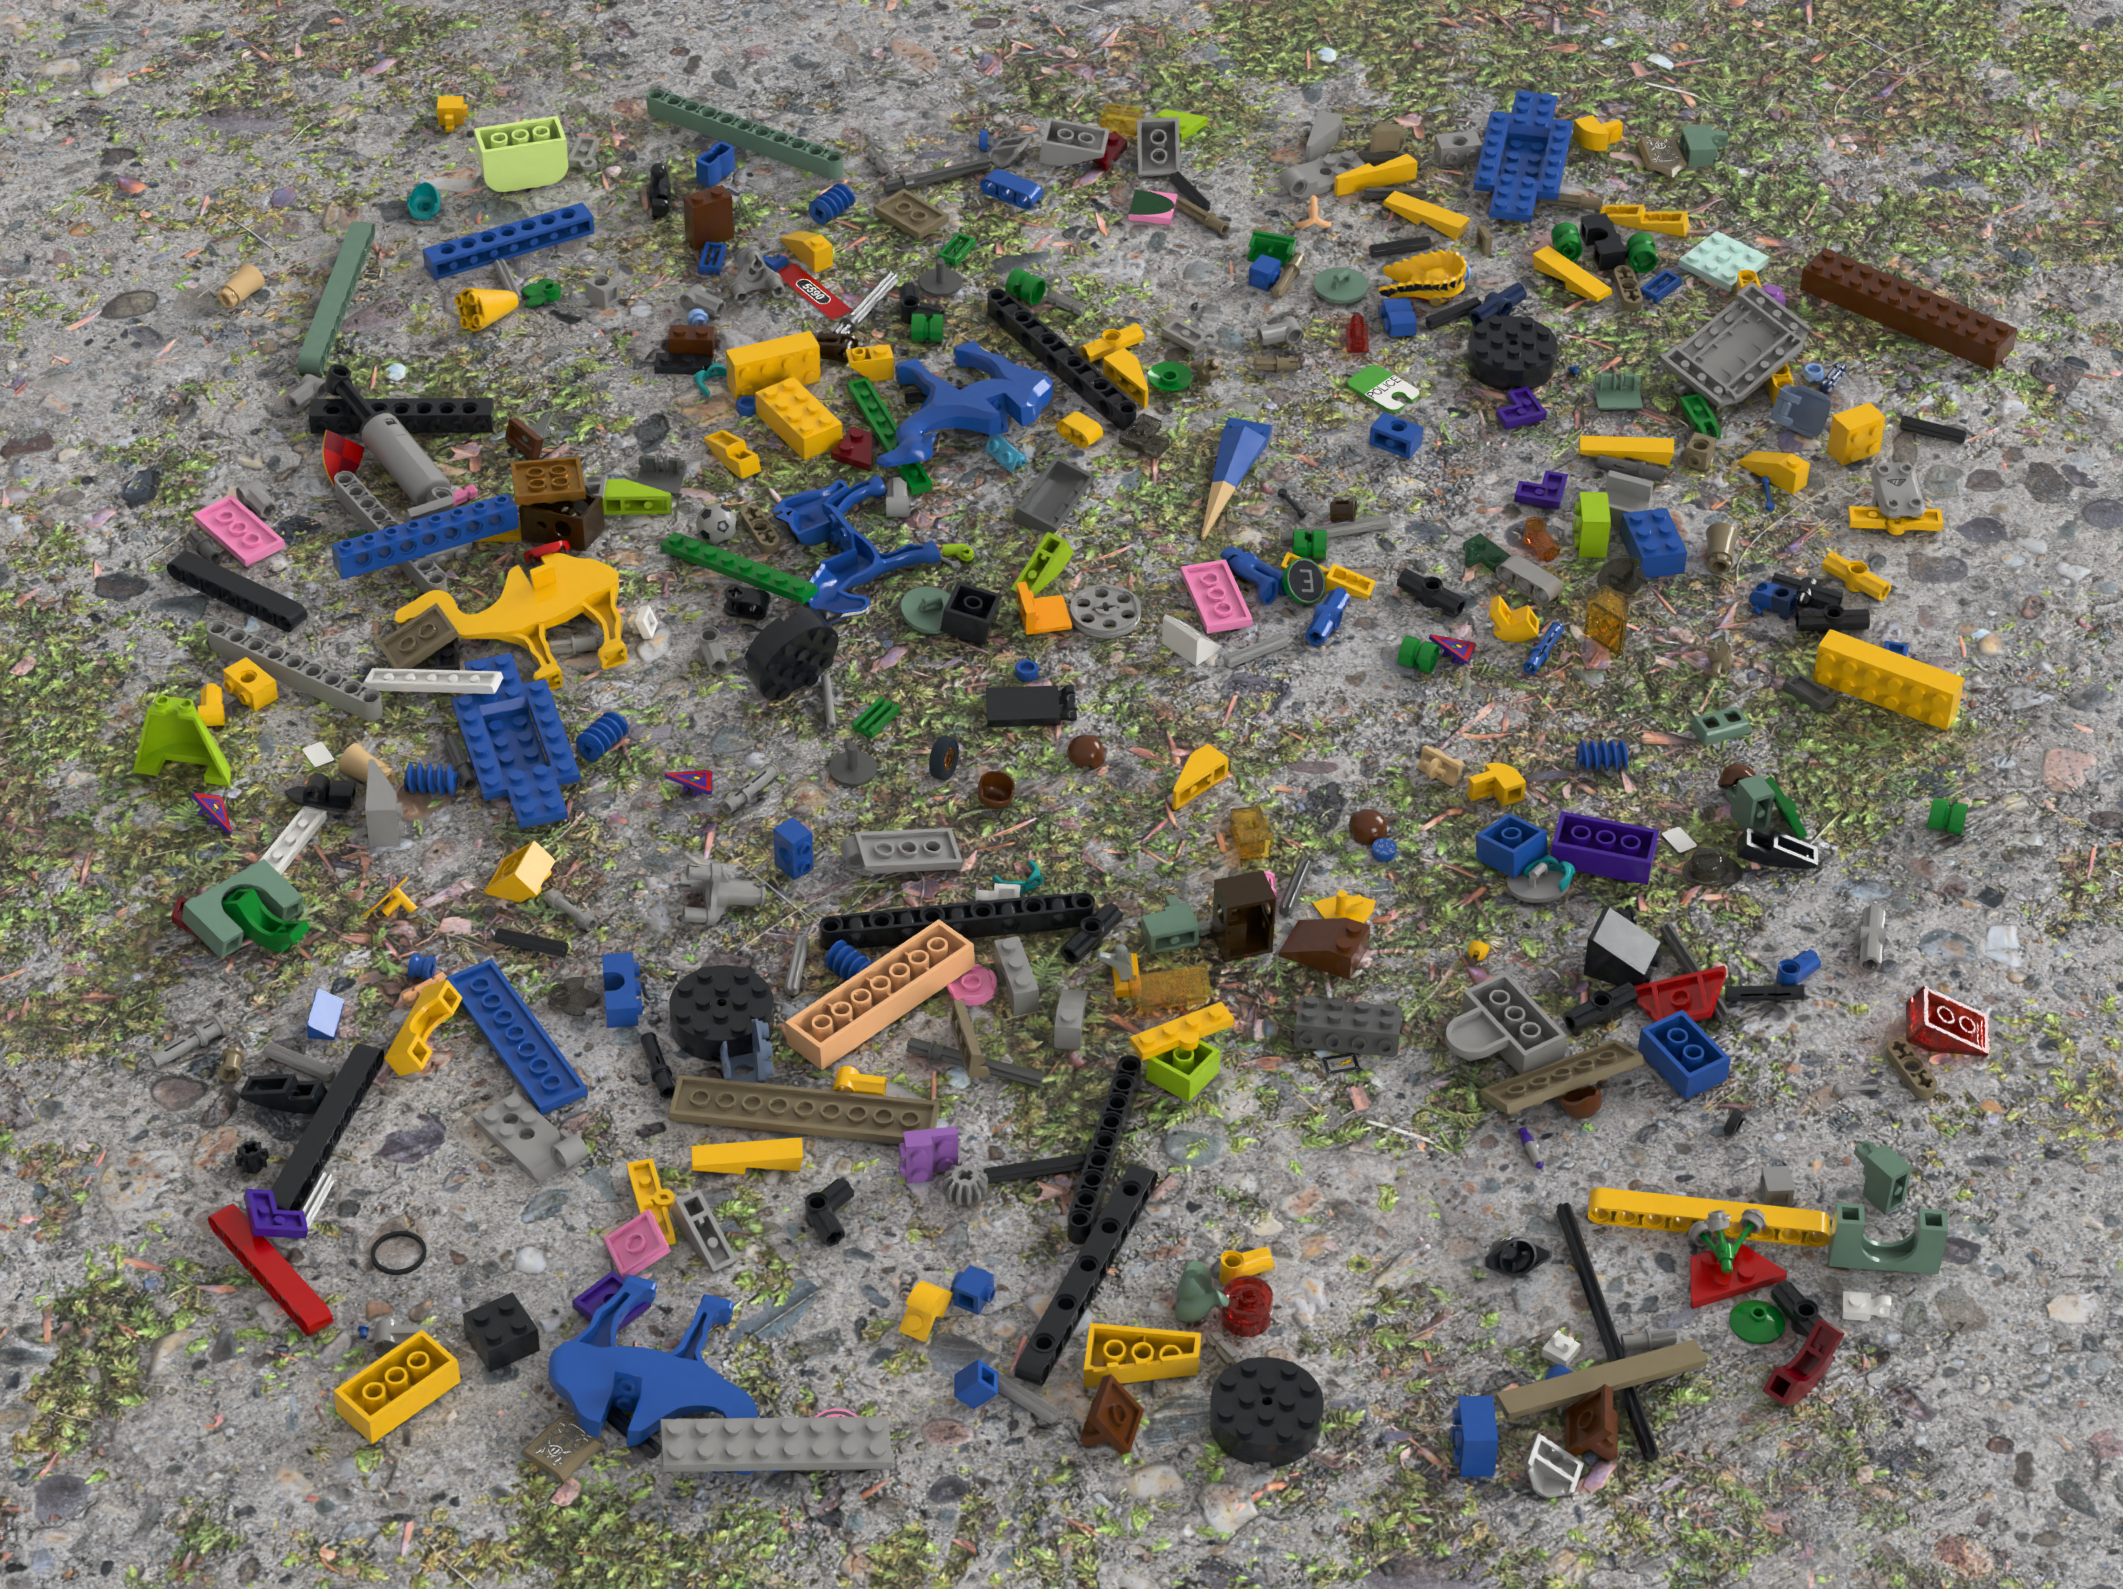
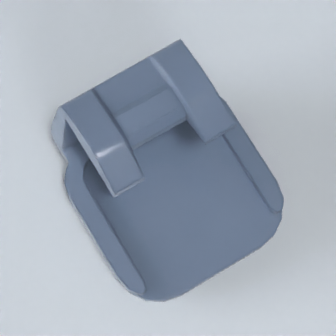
(1801, 410)
(757, 1060)

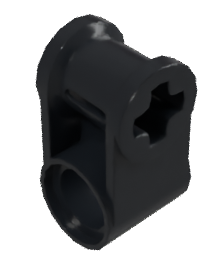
(748, 603)

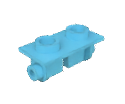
(1004, 452)

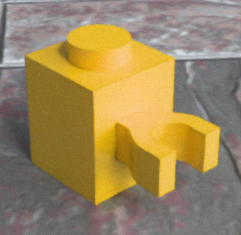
(451, 111)

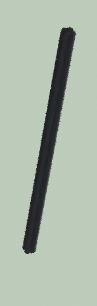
(1606, 1328)

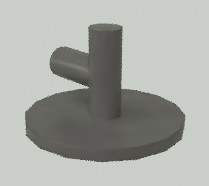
(940, 280)
(852, 766)

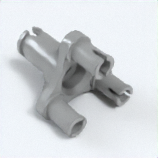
(753, 275)
(717, 892)

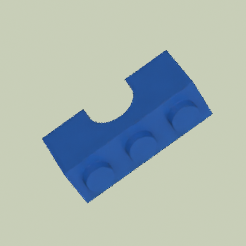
(622, 1003)

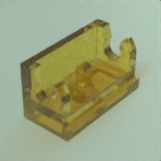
(1121, 118)

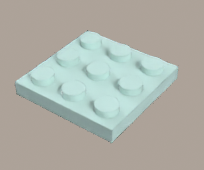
(1721, 259)

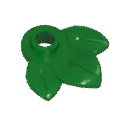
(543, 291)

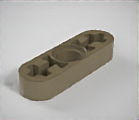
(1629, 281)
(761, 521)
(1911, 1058)

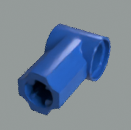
(1797, 969)

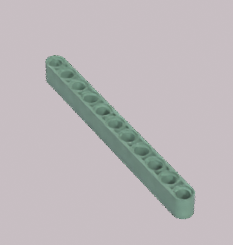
(745, 133)
(336, 298)

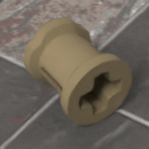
(231, 1062)

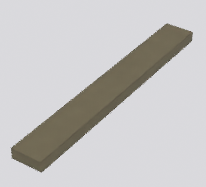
(1615, 1374)

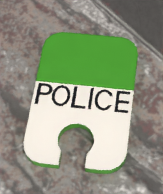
(1380, 386)

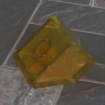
(1607, 619)

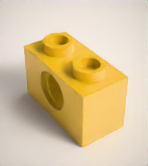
(250, 684)

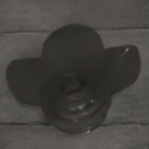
(572, 996)

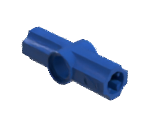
(1327, 616)

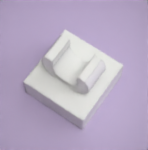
(645, 622)
(1561, 1349)

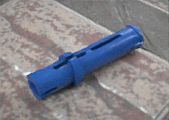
(1534, 662)

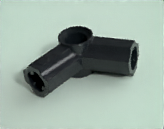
(911, 303)
(821, 1209)

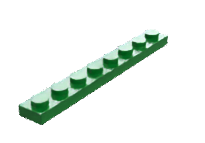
(885, 431)
(739, 568)

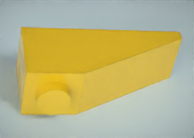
(811, 249)
(1126, 373)
(1783, 469)
(1201, 771)

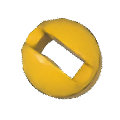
(1479, 949)

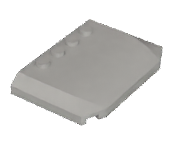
(1738, 348)

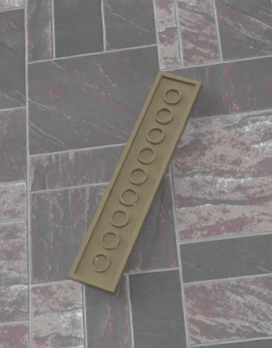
(800, 1109)

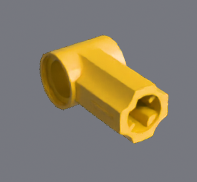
(212, 705)
(850, 1080)
(1237, 1264)

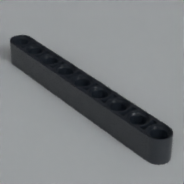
(327, 1127)
(1104, 1149)

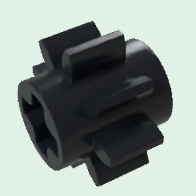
(251, 1157)

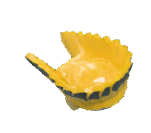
(1427, 277)

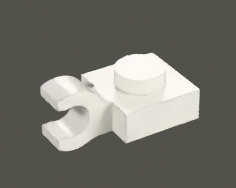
(1001, 891)
(1861, 1306)

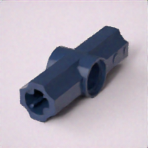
(1498, 304)

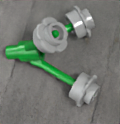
(1702, 1233)

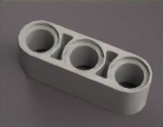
(1529, 579)

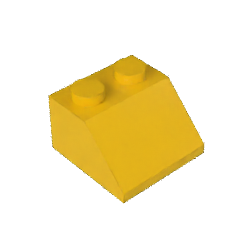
(521, 874)

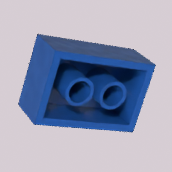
(1654, 542)
(1684, 1054)

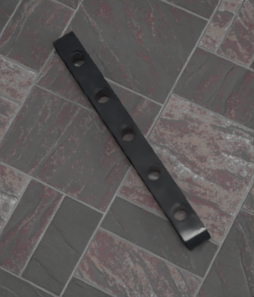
(1061, 359)
(967, 919)
(1086, 1275)

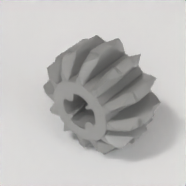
(965, 1183)

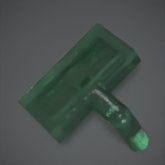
(1482, 550)

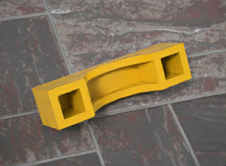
(432, 1007)

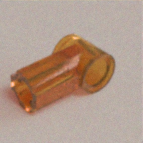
(1539, 539)

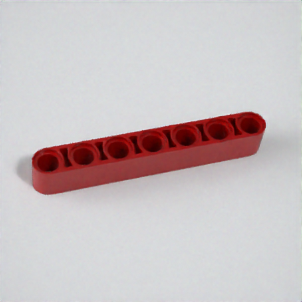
(270, 1270)

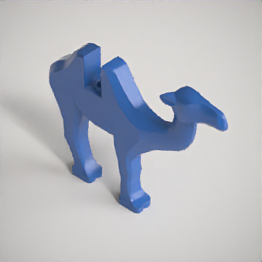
(975, 407)
(649, 1382)

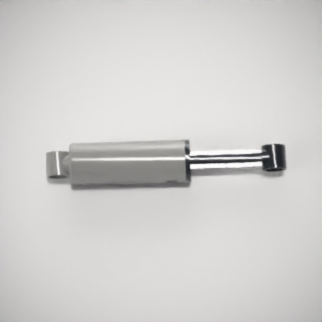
(391, 443)

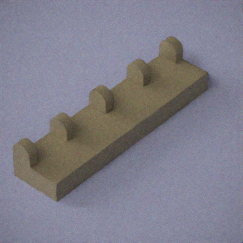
(967, 1042)

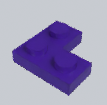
(1524, 409)
(1547, 494)
(270, 1222)

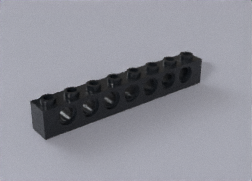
(415, 414)

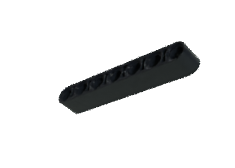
(237, 591)

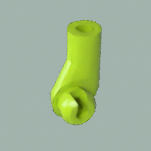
(960, 550)

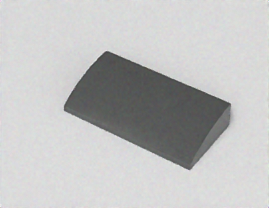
(1053, 496)

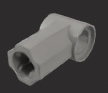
(699, 298)
(1286, 330)
(310, 388)
(257, 498)
(897, 500)
(712, 649)
(391, 1334)

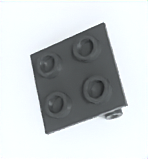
(662, 476)

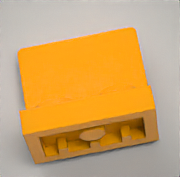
(1042, 613)

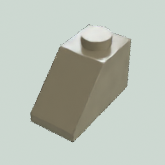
(1387, 137)

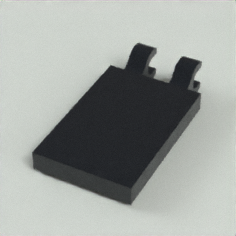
(1030, 706)

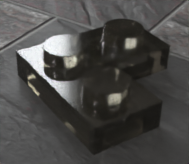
(1142, 437)

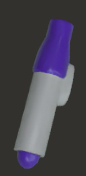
(1532, 1148)

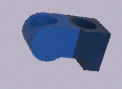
(1775, 598)

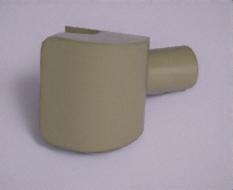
(1207, 369)
(1720, 660)

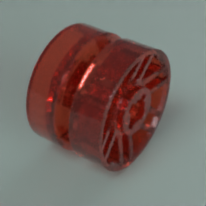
(1249, 1306)

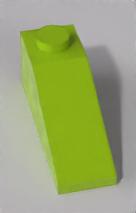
(630, 497)
(1045, 563)

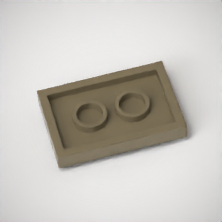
(911, 214)
(418, 638)

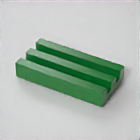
(960, 250)
(872, 716)

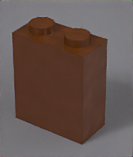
(708, 217)

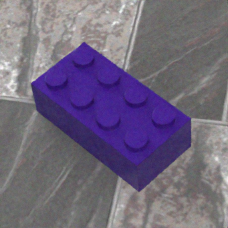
(1605, 847)

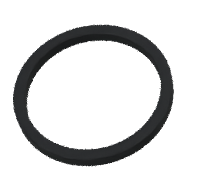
(398, 1271)

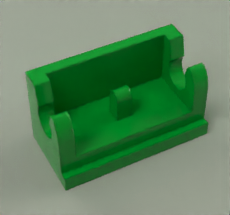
(1271, 245)

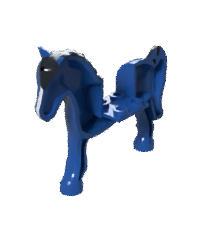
(819, 517)

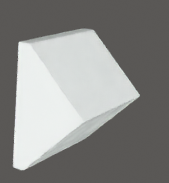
(1187, 641)

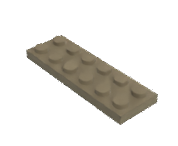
(1562, 1077)

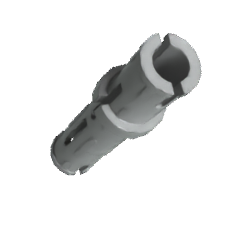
(743, 793)

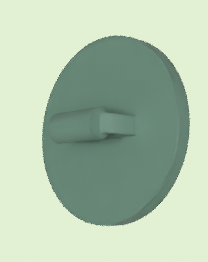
(1341, 285)
(924, 608)

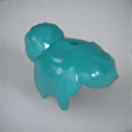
(423, 198)

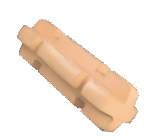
(410, 997)

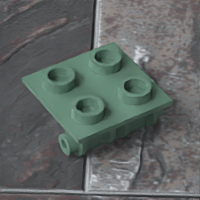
(1618, 393)

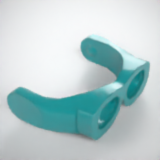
(702, 375)
(1568, 872)
(1036, 876)

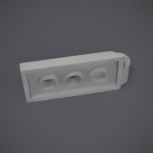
(1318, 175)
(885, 851)
(543, 1153)

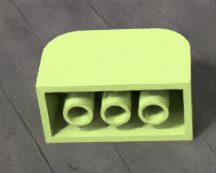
(522, 154)

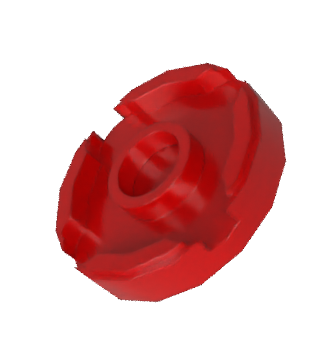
(554, 547)

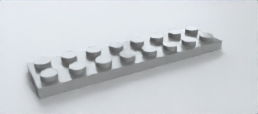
(775, 1444)

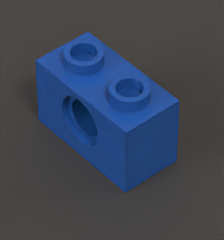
(1396, 435)
(793, 848)

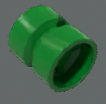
(1567, 241)
(1642, 252)
(1025, 286)
(927, 328)
(1310, 544)
(1416, 654)
(1947, 816)

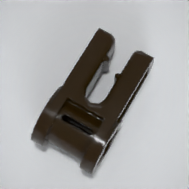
(834, 346)
(1343, 509)

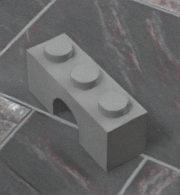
(1015, 969)

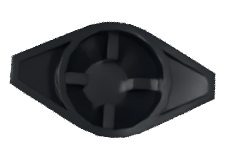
(1516, 1256)

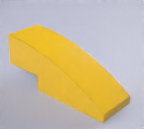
(733, 453)

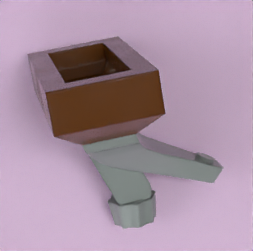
(529, 438)

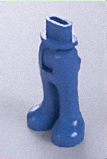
(1254, 570)

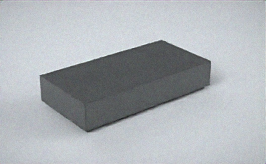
(1809, 692)

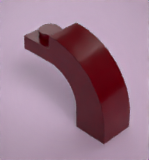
(1806, 1369)

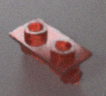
(1357, 335)

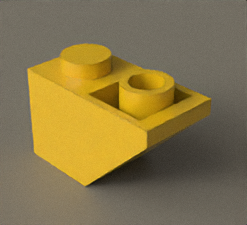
(872, 361)

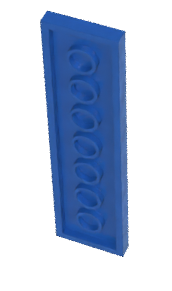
(517, 1037)

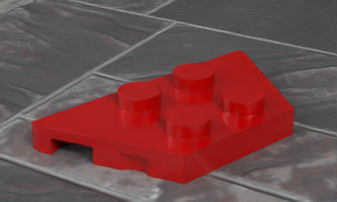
(1691, 992)
(1749, 1273)

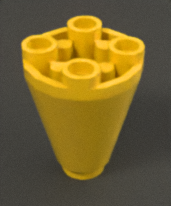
(484, 306)

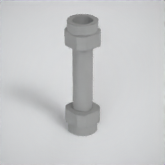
(556, 900)

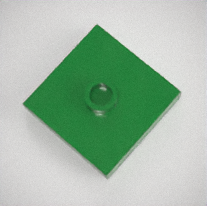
(1787, 809)

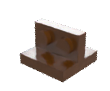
(1112, 1417)
(1593, 1425)

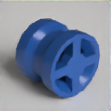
(421, 966)

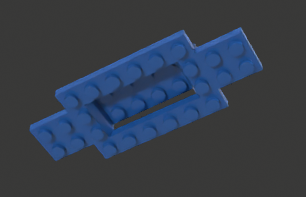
(1532, 156)
(506, 747)

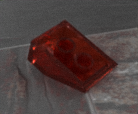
(1946, 1024)

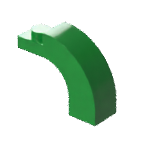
(260, 924)

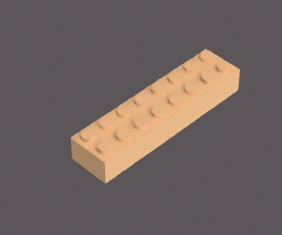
(879, 994)

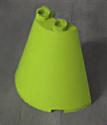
(179, 734)

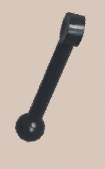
(1283, 494)

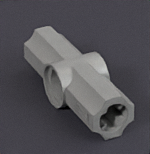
(1871, 938)

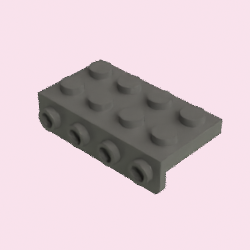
(1347, 1026)

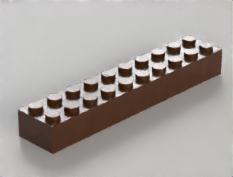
(1908, 309)

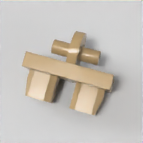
(1440, 766)

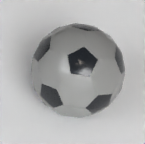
(716, 523)

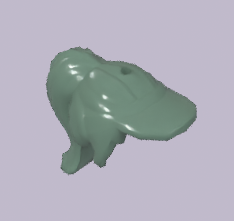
(1196, 1293)

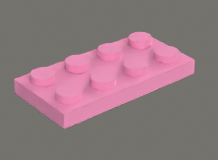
(239, 530)
(1216, 596)

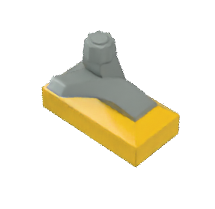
(1123, 966)

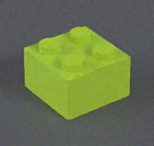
(1591, 524)
(1184, 1071)

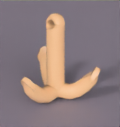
(1313, 216)

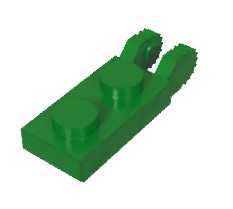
(1700, 415)

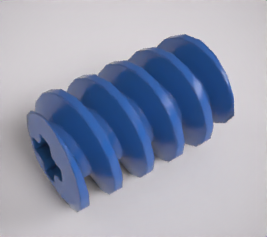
(831, 203)
(601, 736)
(1601, 755)
(430, 779)
(845, 960)

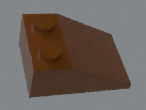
(1328, 945)

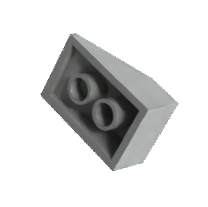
(1071, 142)
(1158, 146)
(382, 810)

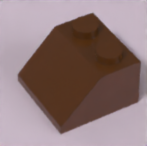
(692, 339)

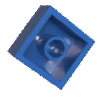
(1511, 845)
(1474, 1436)

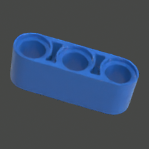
(1011, 189)

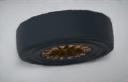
(943, 757)

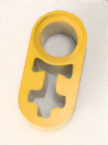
(1079, 429)

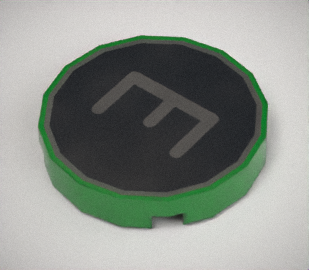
(1304, 581)

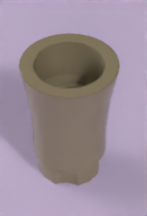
(1720, 547)

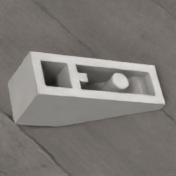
(1324, 134)
(1070, 1019)
(702, 1231)

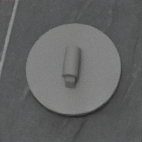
(1539, 887)

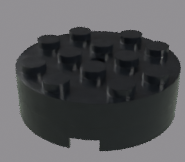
(1512, 352)
(790, 653)
(718, 1007)
(1266, 1411)

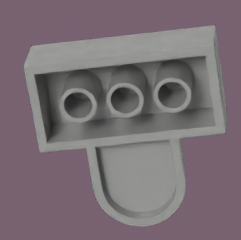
(1506, 1021)

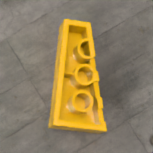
(1139, 1354)

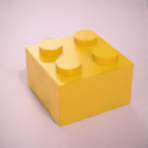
(1856, 433)

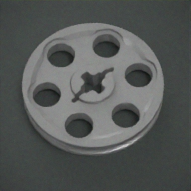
(1105, 611)

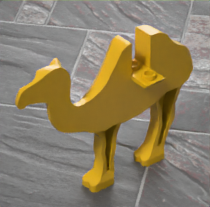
(522, 614)

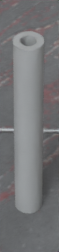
(828, 701)

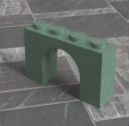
(216, 929)
(1916, 1254)

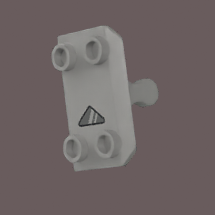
(1897, 490)

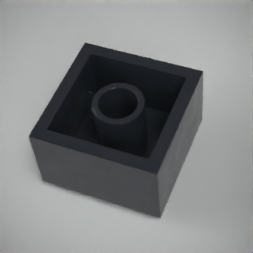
(971, 613)
(501, 1332)

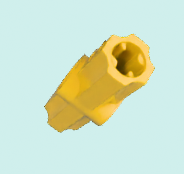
(1111, 341)
(1856, 576)

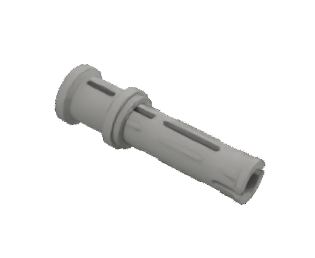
(197, 1037)

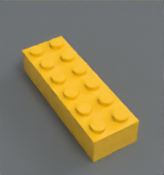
(1888, 679)

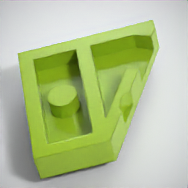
(1188, 122)

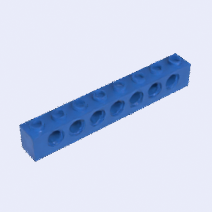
(508, 241)
(425, 536)

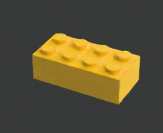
(773, 361)
(798, 418)
(397, 1386)

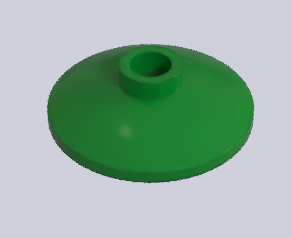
(1169, 376)
(1756, 1322)

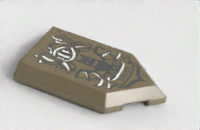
(1662, 155)
(562, 1447)

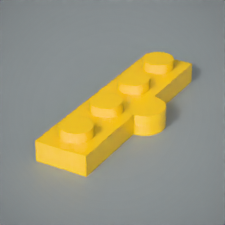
(1871, 517)
(1182, 1032)
(651, 1196)

